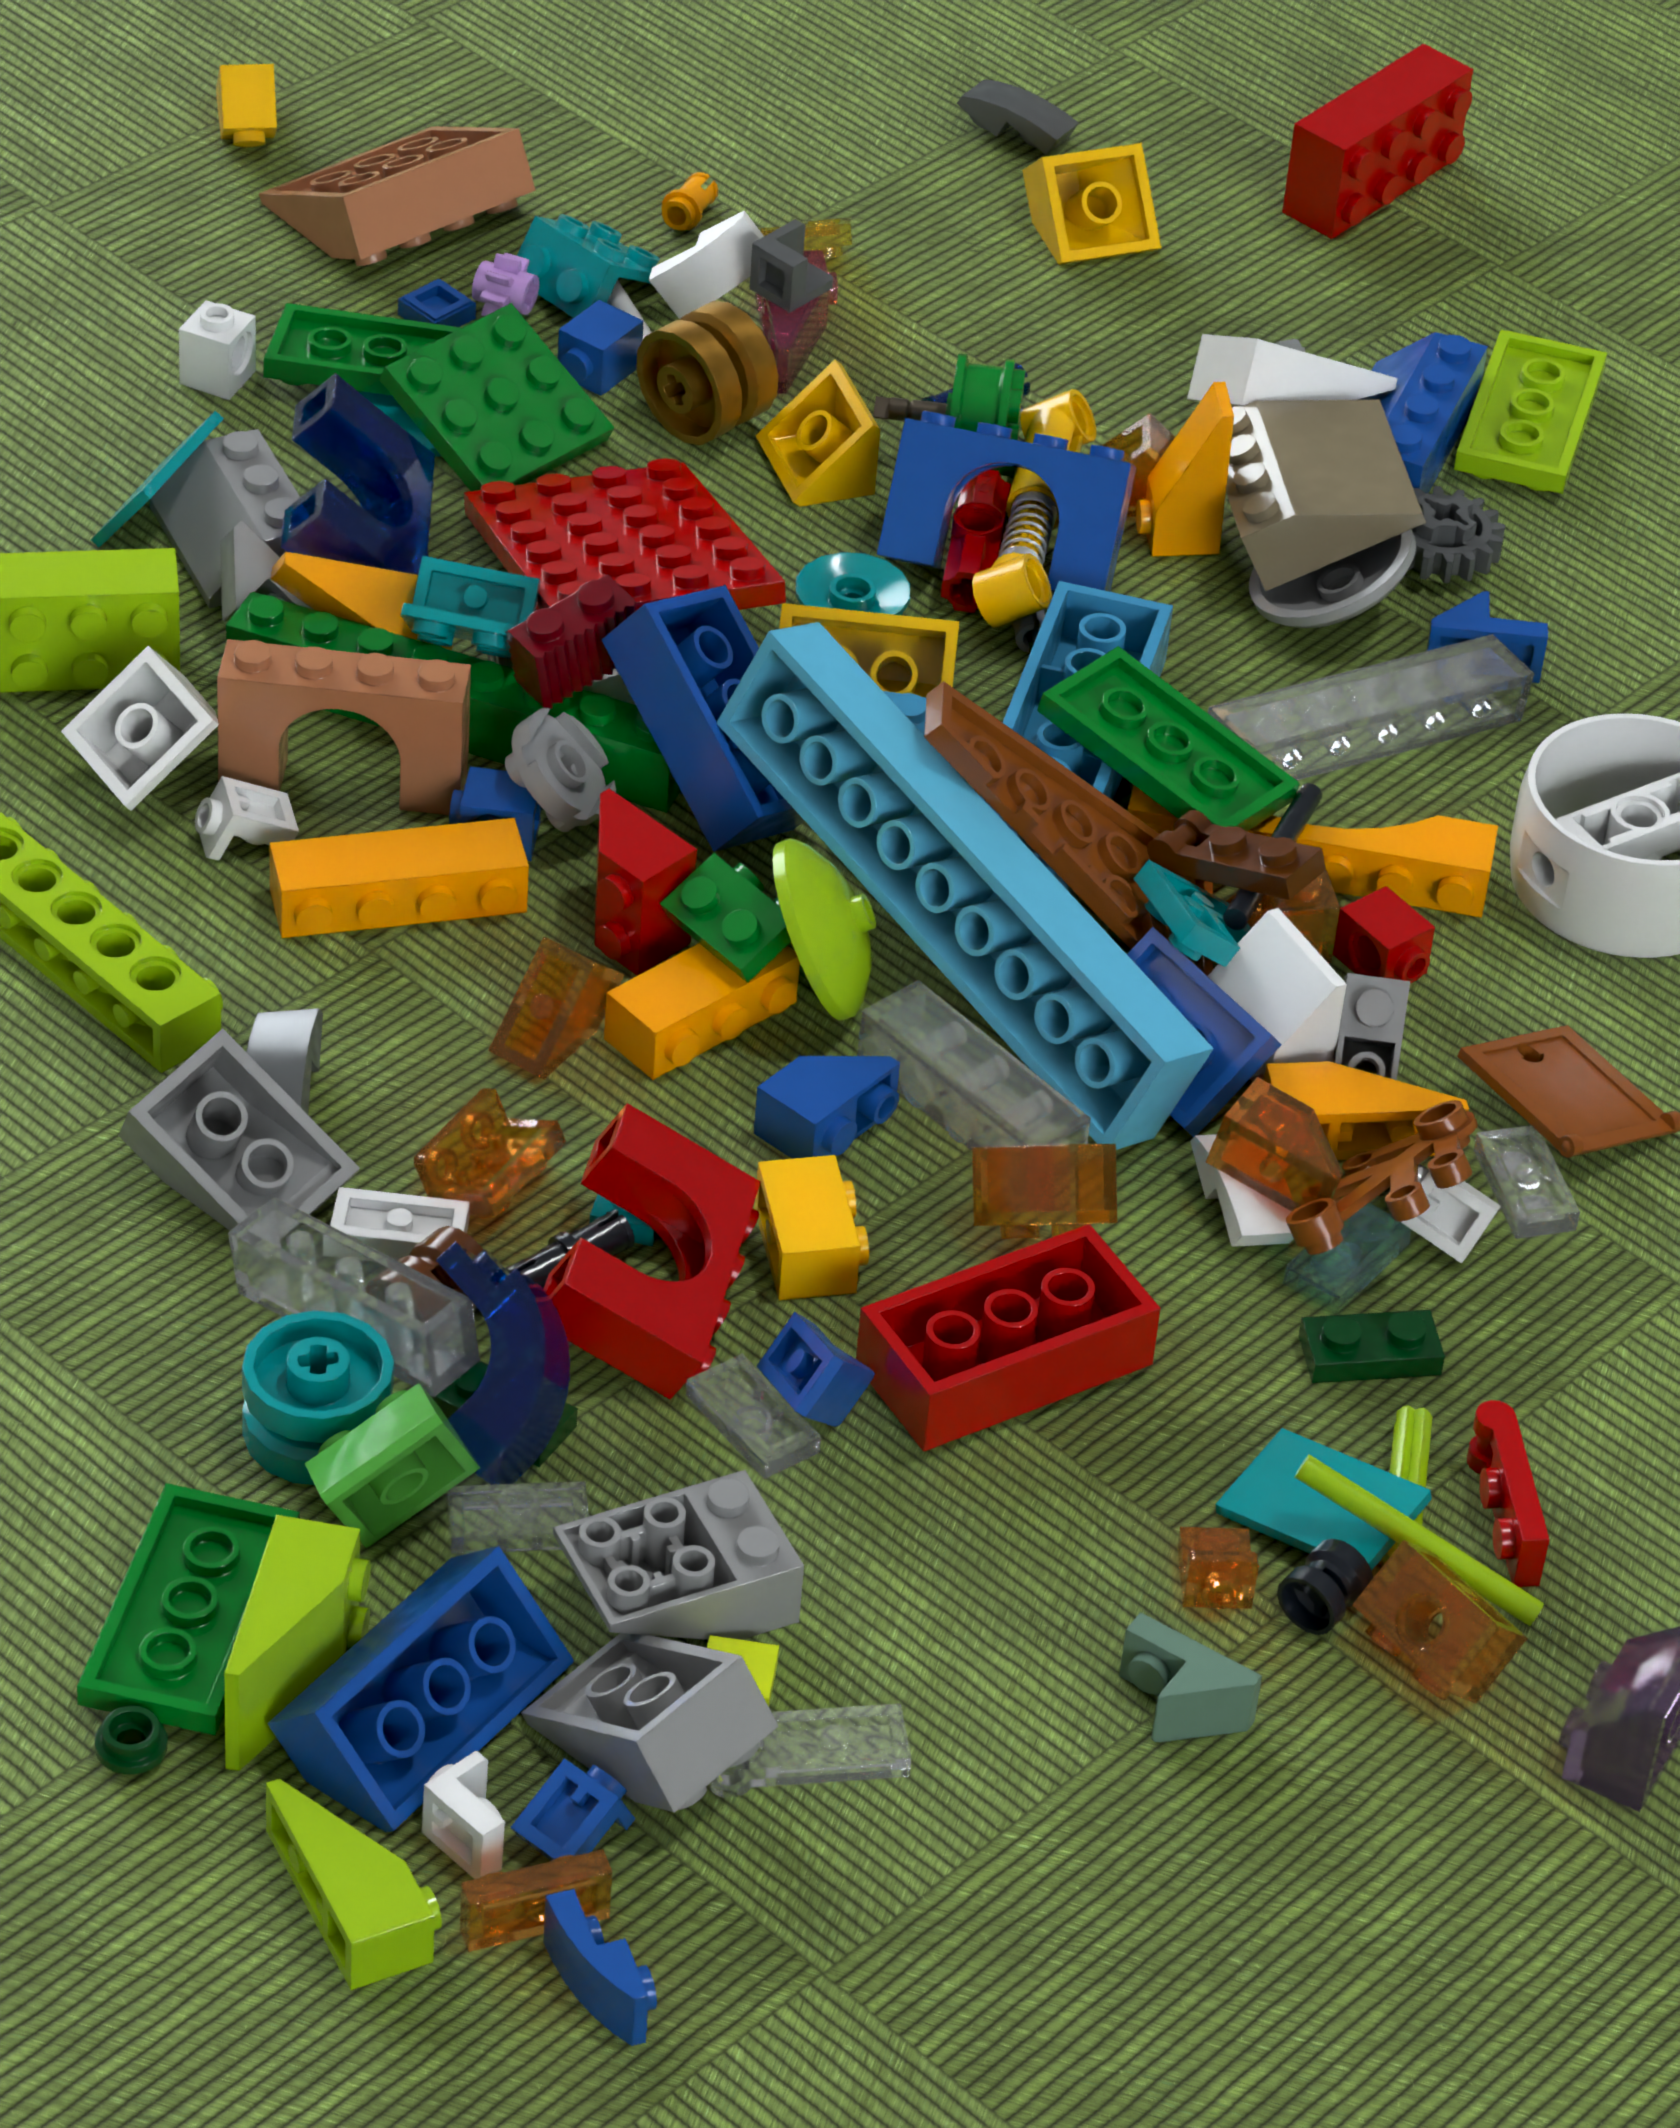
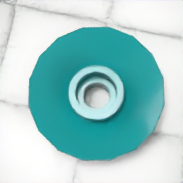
(853, 583)

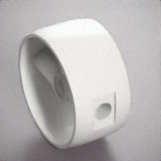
(1594, 834)

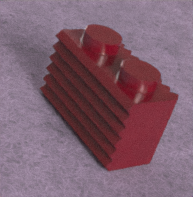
(562, 644)

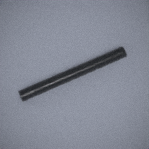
(1290, 826)

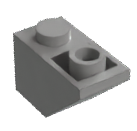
(1372, 1024)

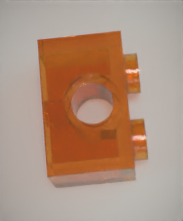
(1474, 1636)

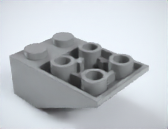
(688, 1563)

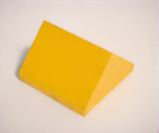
(824, 441)

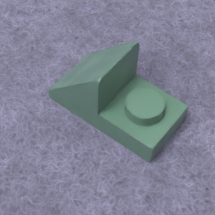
(1195, 1686)

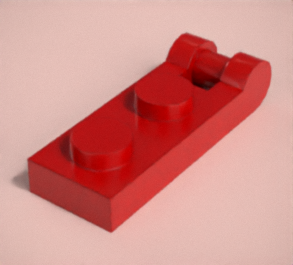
(1509, 1491)

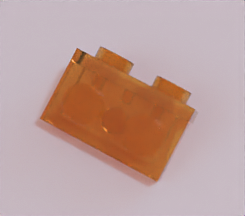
(486, 1155)

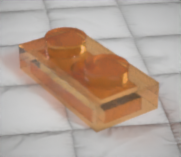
(512, 1903)

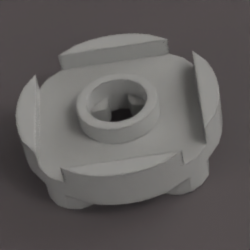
(559, 767)

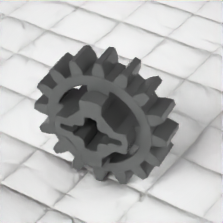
(1455, 536)

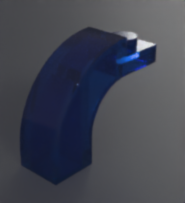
(527, 1372)

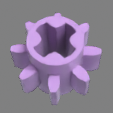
(505, 283)

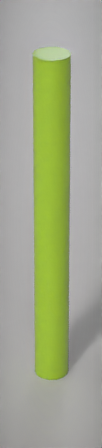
(1401, 1527)

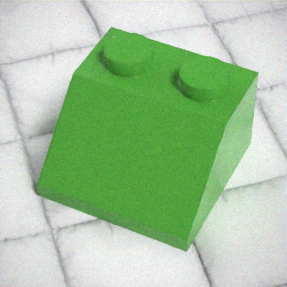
(390, 1464)

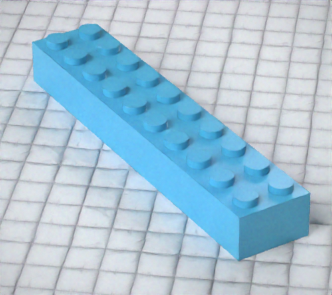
(963, 885)

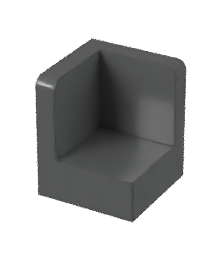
(781, 270)

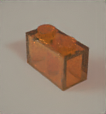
(1044, 1186)

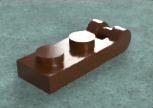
(1236, 857)

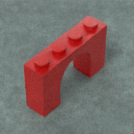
(701, 1212)

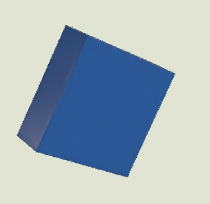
(437, 305)

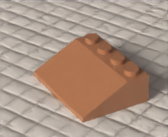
(405, 191)

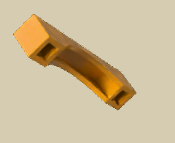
(1427, 863)

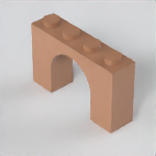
(414, 700)

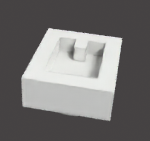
(245, 812)
(1454, 1217)
(462, 1818)

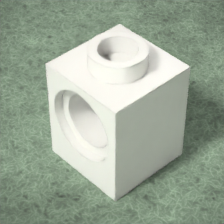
(217, 349)

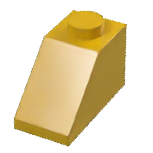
(246, 103)

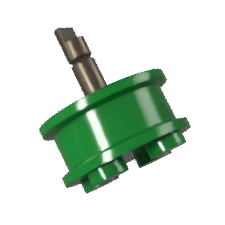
(978, 395)

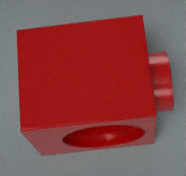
(1383, 937)

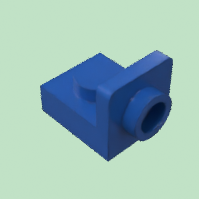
(573, 1811)

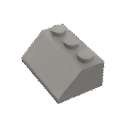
(215, 490)

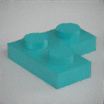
(1190, 914)

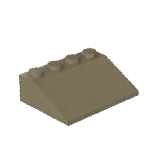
(1315, 483)

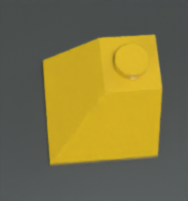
(1093, 203)

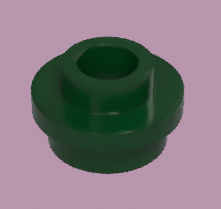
(131, 1741)

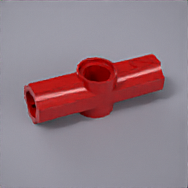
(975, 537)

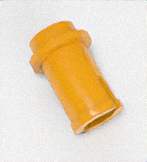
(684, 206)

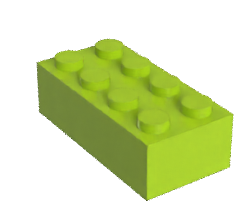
(84, 616)

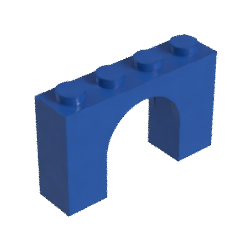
(941, 460)

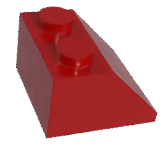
(634, 873)

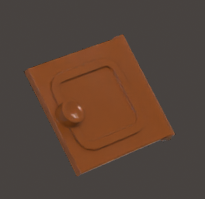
(1568, 1091)

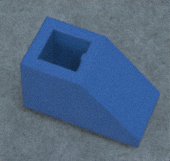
(825, 1103)

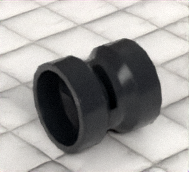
(1322, 1589)

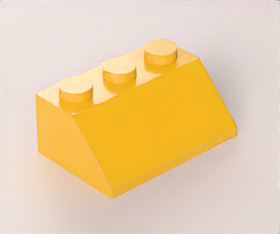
(894, 650)

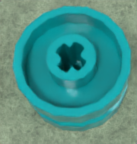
(308, 1382)

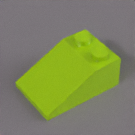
(293, 1626)

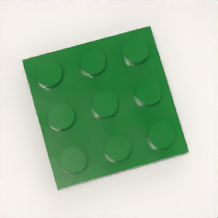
(496, 401)

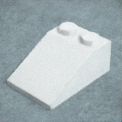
(1274, 372)

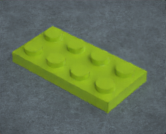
(1530, 411)

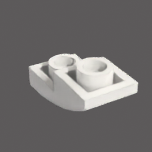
(709, 268)
(1247, 1214)

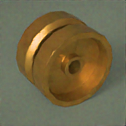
(707, 372)

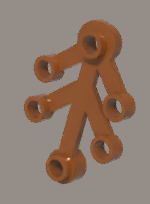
(1441, 1131)

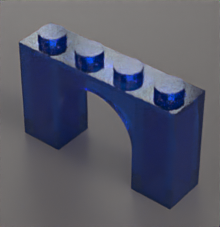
(382, 469)

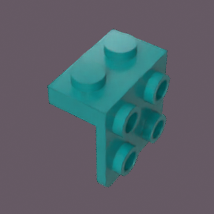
(580, 261)
(469, 605)

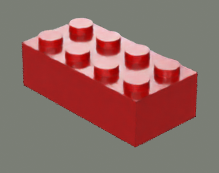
(1377, 140)
(1007, 1336)

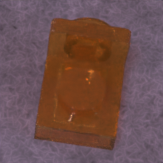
(1217, 1567)

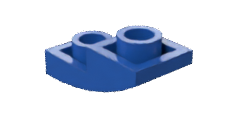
(598, 1972)

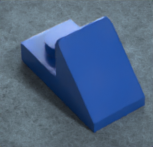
(1472, 620)
(814, 1373)

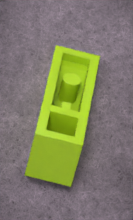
(353, 1888)

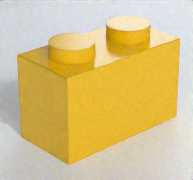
(810, 1227)

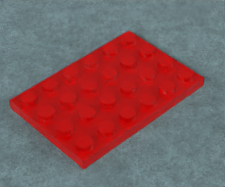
(641, 526)

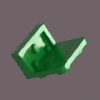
(730, 916)

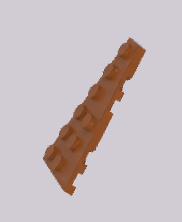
(1058, 814)

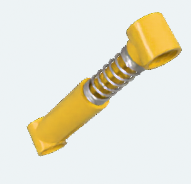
(1017, 579)

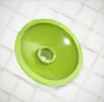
(825, 926)

